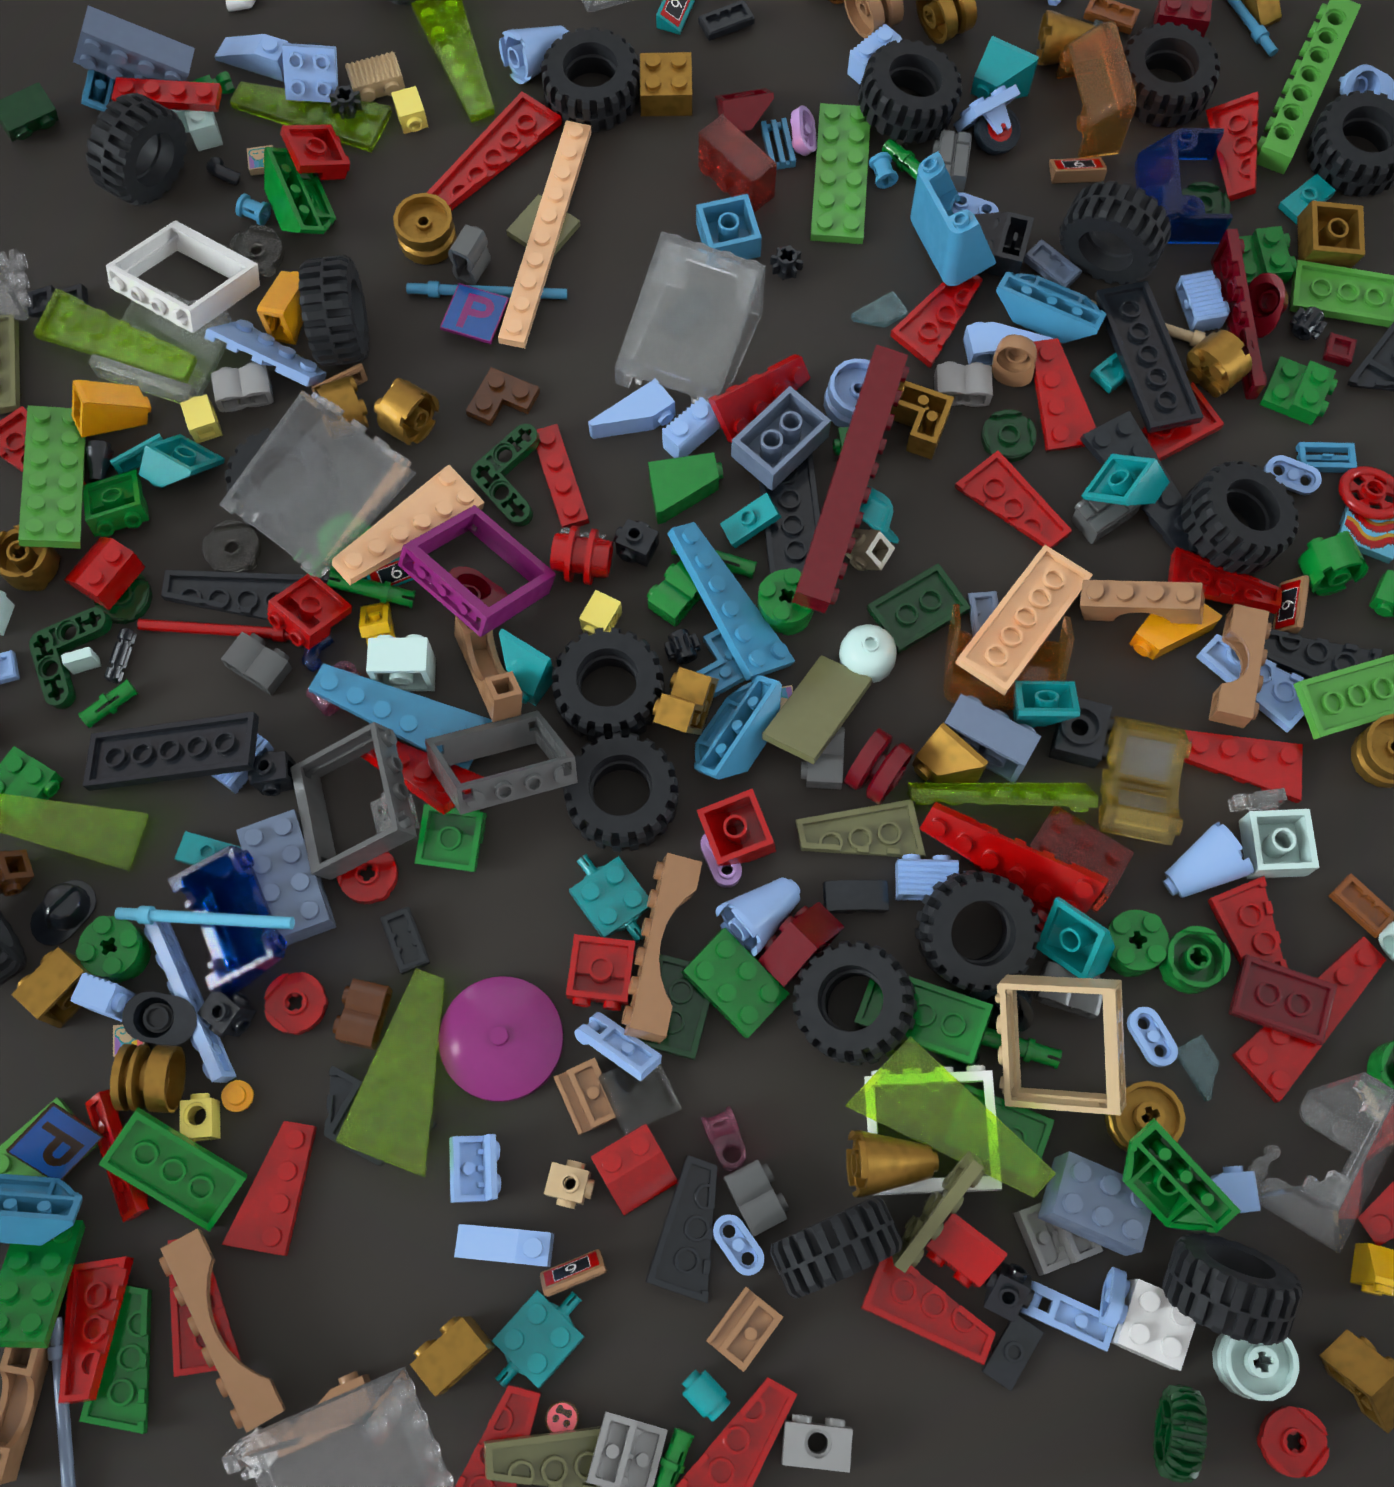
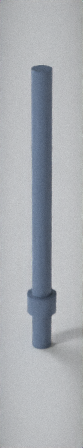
(62, 1410)

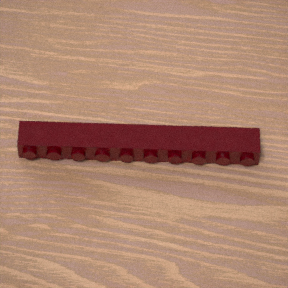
(850, 480)

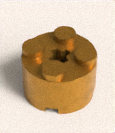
(1218, 362)
(343, 394)
(406, 411)
(26, 566)

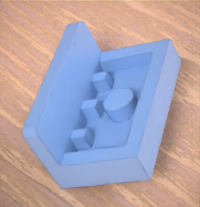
(474, 1168)

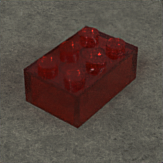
(736, 163)
(1082, 844)

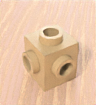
(557, 1181)

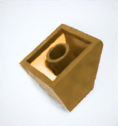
(948, 759)

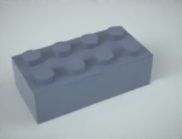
(129, 50)
(286, 876)

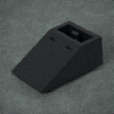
(1007, 238)

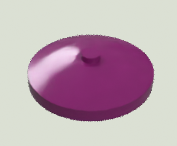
(501, 1039)

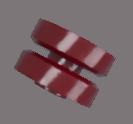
(876, 764)

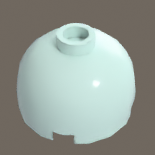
(869, 651)

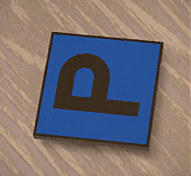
(54, 1142)

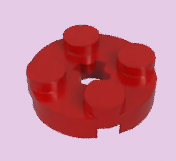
(377, 887)
(313, 1003)
(1313, 1441)

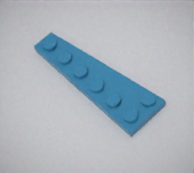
(736, 616)
(406, 713)

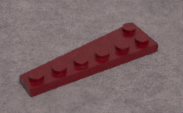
(1230, 270)

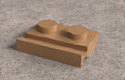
(585, 1096)
(744, 1329)

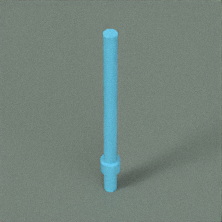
(150, 914)

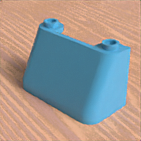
(951, 239)

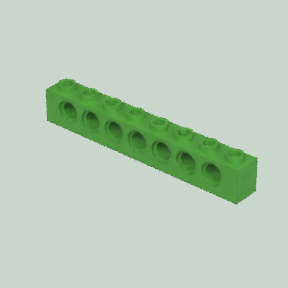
(1307, 85)

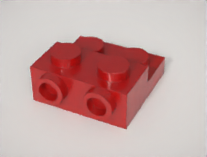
(316, 150)
(307, 611)
(600, 971)

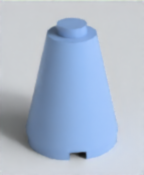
(525, 50)
(1208, 863)
(759, 913)

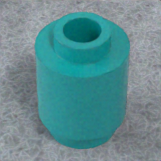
(705, 1394)

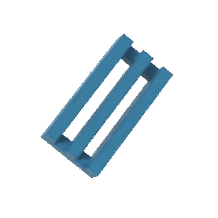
(775, 127)
(1327, 462)

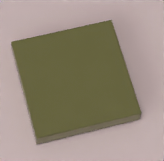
(522, 226)

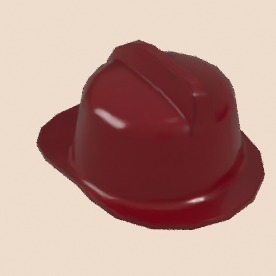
(1268, 302)
(479, 585)

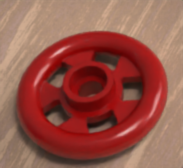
(1371, 492)

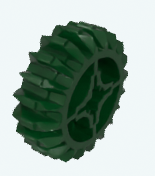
(1180, 1433)

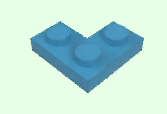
(724, 667)

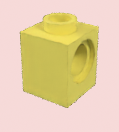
(409, 110)
(201, 418)
(600, 612)
(210, 1127)

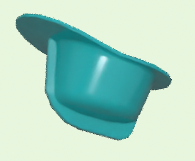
(879, 513)

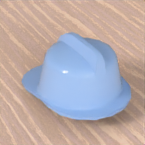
(1367, 78)

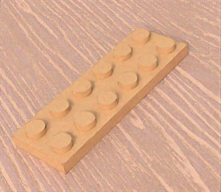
(1023, 620)

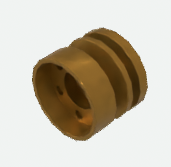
(148, 1078)

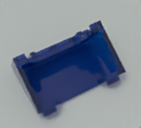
(229, 885)

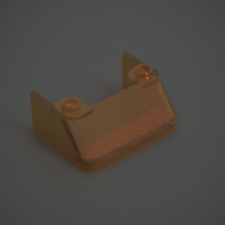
(1103, 86)
(1048, 664)

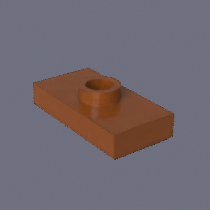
(1111, 10)
(1362, 905)

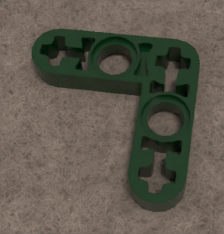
(497, 471)
(58, 645)

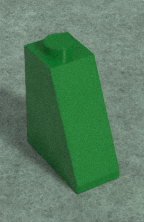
(682, 483)

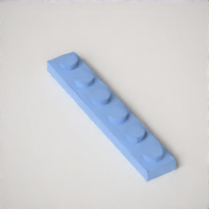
(182, 984)

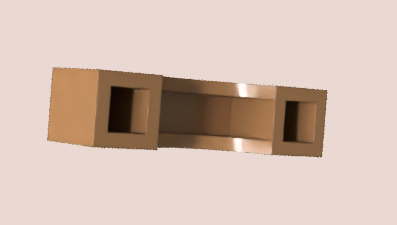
(1171, 600)
(1246, 634)
(497, 687)
(22, 1382)

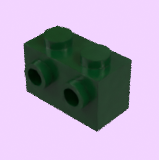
(27, 112)

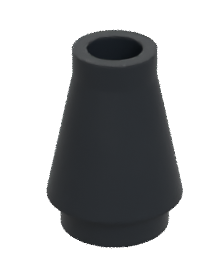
(98, 459)

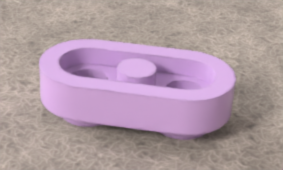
(803, 131)
(720, 879)

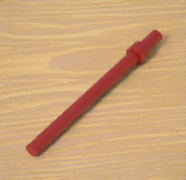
(276, 635)

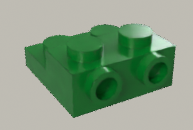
(1268, 253)
(1299, 389)
(115, 504)
(27, 776)
(450, 839)

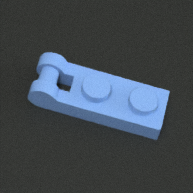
(621, 1049)
(1069, 1317)

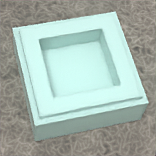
(81, 660)

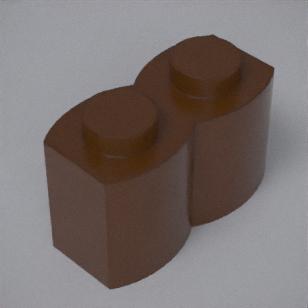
(363, 1014)

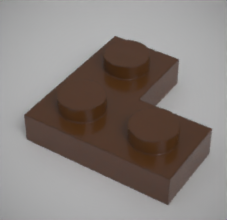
(500, 390)

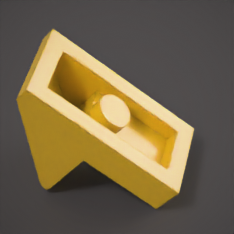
(376, 621)

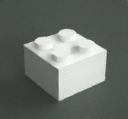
(1154, 1327)

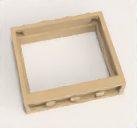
(1009, 1053)

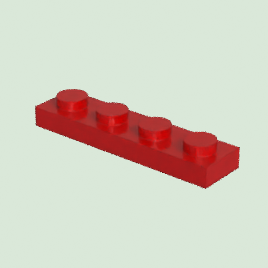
(172, 94)
(560, 478)
(105, 1119)

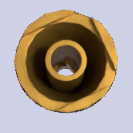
(1056, 32)
(886, 1163)

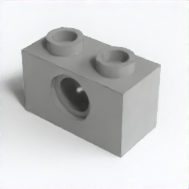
(835, 1454)

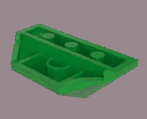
(294, 196)
(1174, 1183)

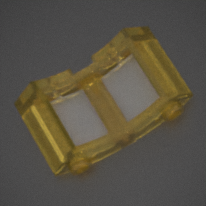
(1143, 781)

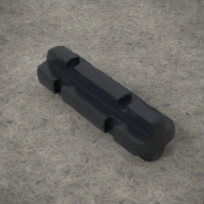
(120, 655)

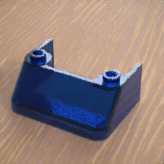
(1159, 175)

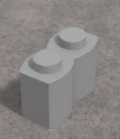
(967, 384)
(242, 387)

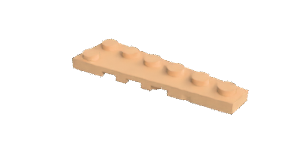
(423, 510)

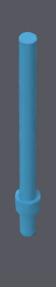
(1258, 32)
(435, 289)

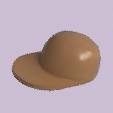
(1014, 360)

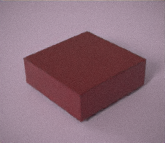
(1339, 349)

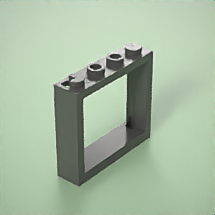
(497, 738)
(313, 807)

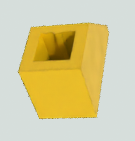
(1373, 1269)

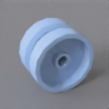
(844, 390)

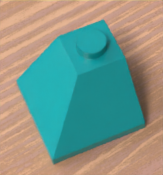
(1005, 66)
(176, 460)
(1127, 481)
(529, 666)
(1045, 702)
(1075, 941)

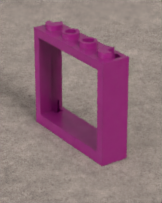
(457, 596)

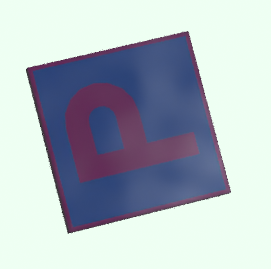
(474, 313)

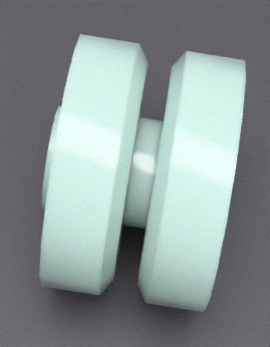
(1268, 1379)

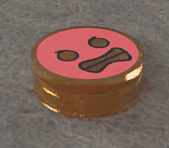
(562, 1417)

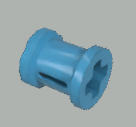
(883, 170)
(253, 209)

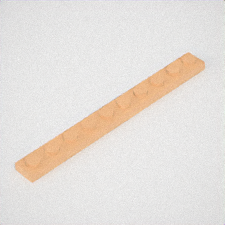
(544, 235)

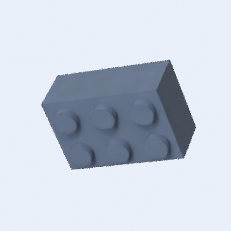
(780, 438)
(993, 736)
(1095, 1205)

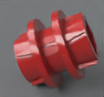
(581, 555)

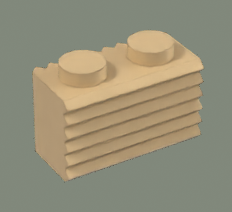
(375, 76)

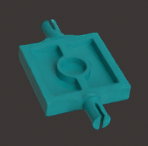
(610, 898)
(538, 1339)

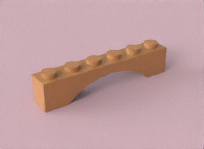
(650, 1006)
(250, 1392)

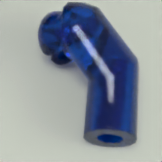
(310, 657)

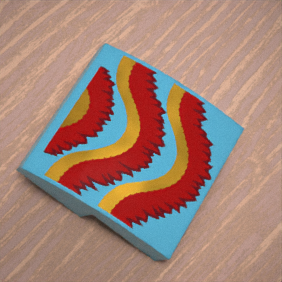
(1372, 537)

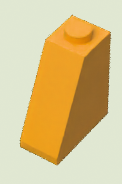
(281, 308)
(107, 407)
(1161, 636)

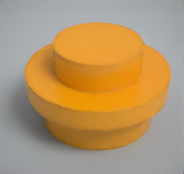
(237, 1096)

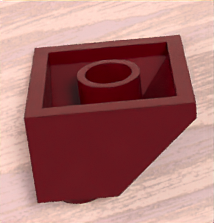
(744, 107)

